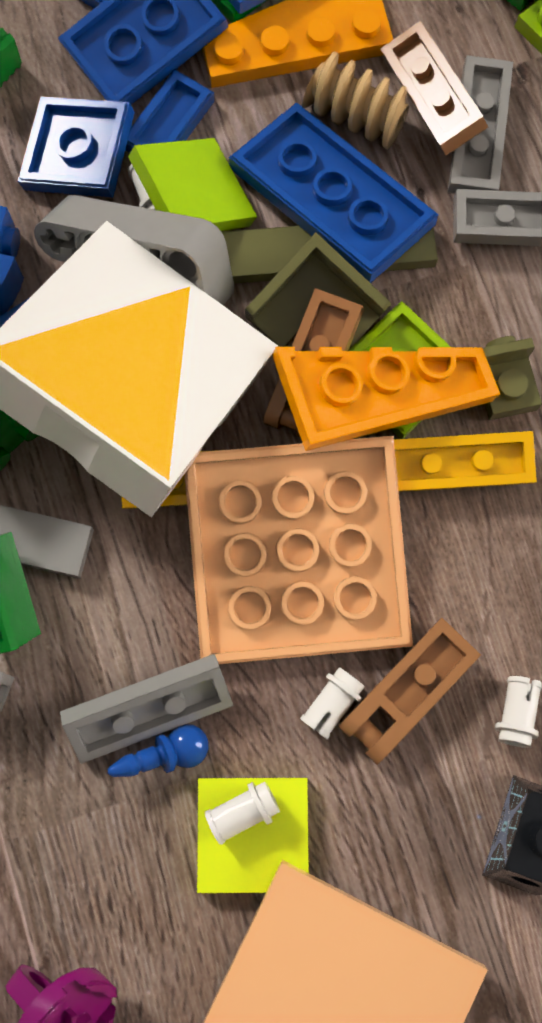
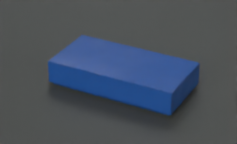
(171, 112)

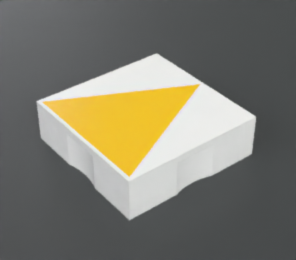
(126, 366)

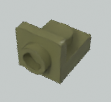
(513, 376)

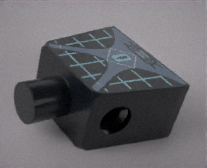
(517, 843)

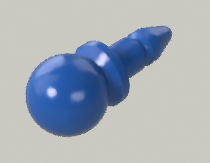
(183, 747)

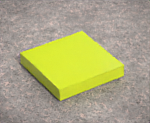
(253, 856)

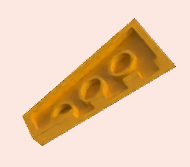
(296, 39)
(365, 392)

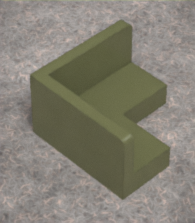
(284, 300)

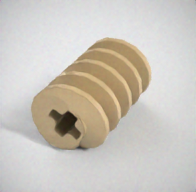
(357, 100)

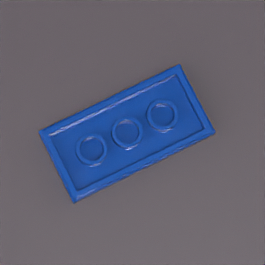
(333, 191)

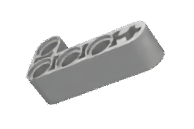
(181, 241)

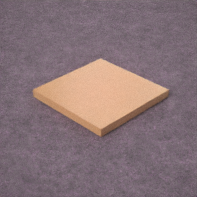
(298, 550)
(339, 960)

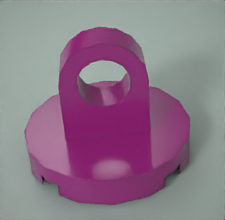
(72, 998)

